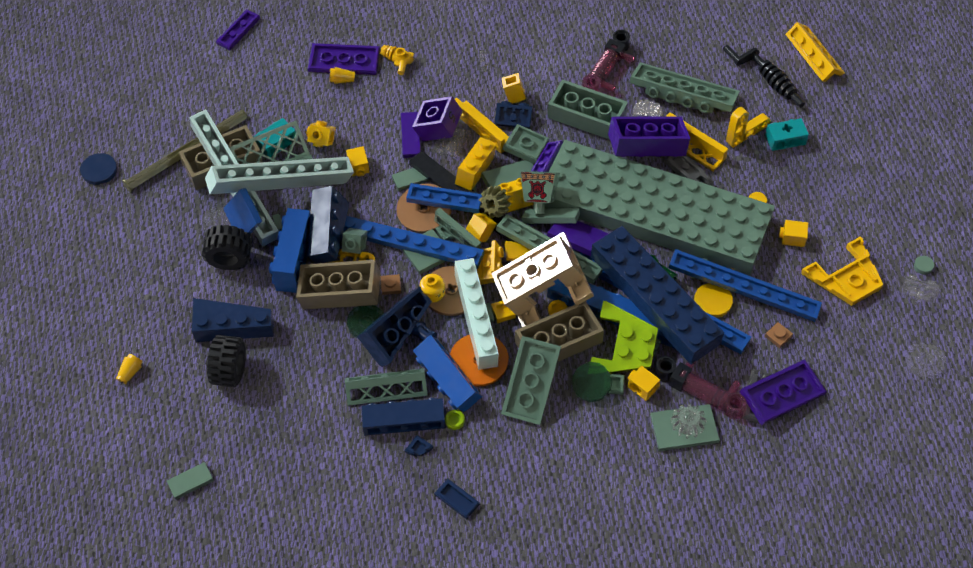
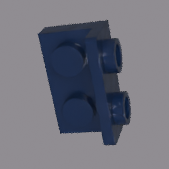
(511, 115)

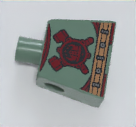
(539, 188)

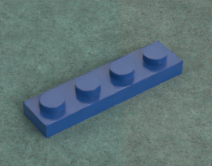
(444, 198)

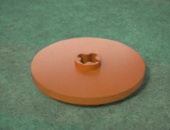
(464, 356)

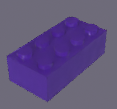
(648, 136)

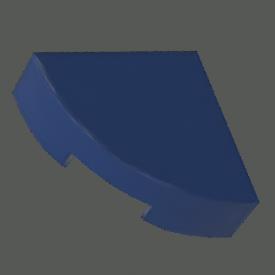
(418, 446)

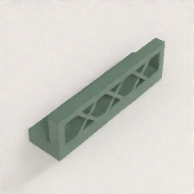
(389, 379)

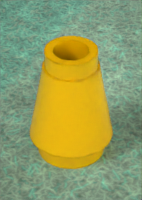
(340, 75)
(129, 367)

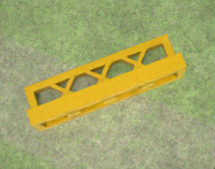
(814, 52)
(482, 125)
(706, 144)

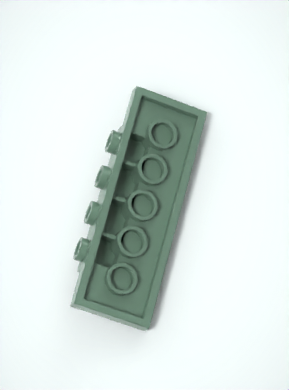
(684, 89)

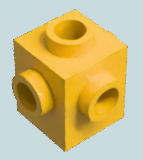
(320, 134)

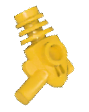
(398, 56)

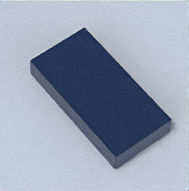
(457, 498)

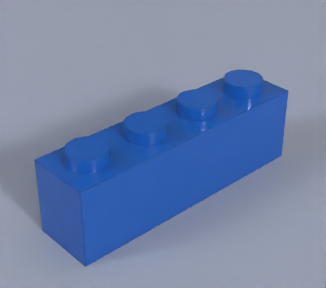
(447, 374)

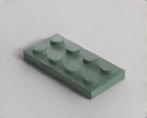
(531, 380)

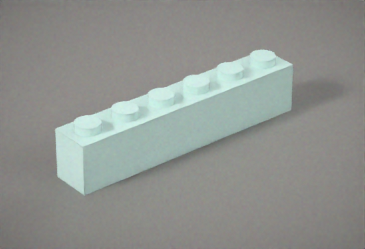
(476, 314)

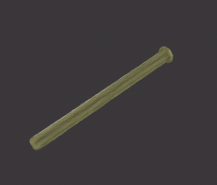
(174, 156)

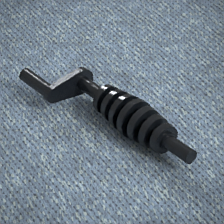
(774, 76)

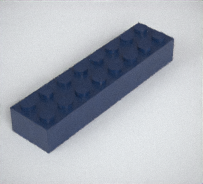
(657, 295)

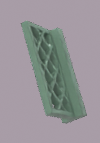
(302, 156)

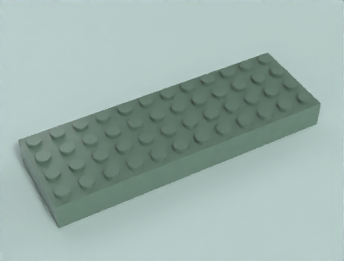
(661, 206)

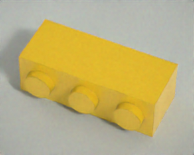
(475, 163)

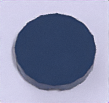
(98, 168)

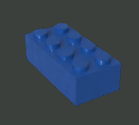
(291, 250)

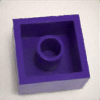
(437, 118)

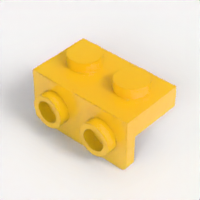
(515, 191)
(490, 263)

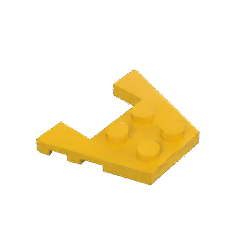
(852, 281)

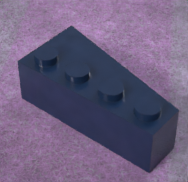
(326, 224)
(230, 319)
(390, 330)

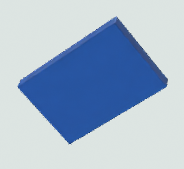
(242, 212)

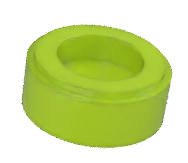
(454, 419)

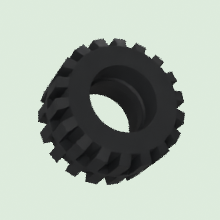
(227, 247)
(226, 361)

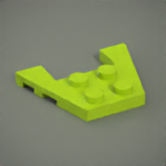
(634, 341)

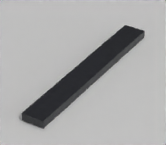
(443, 178)

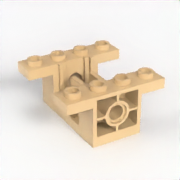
(536, 273)

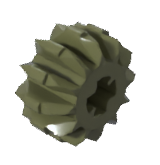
(495, 201)

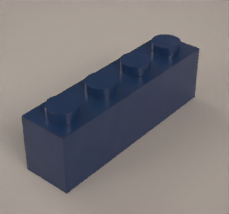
(403, 416)

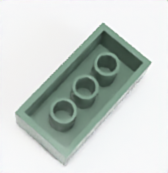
(585, 108)

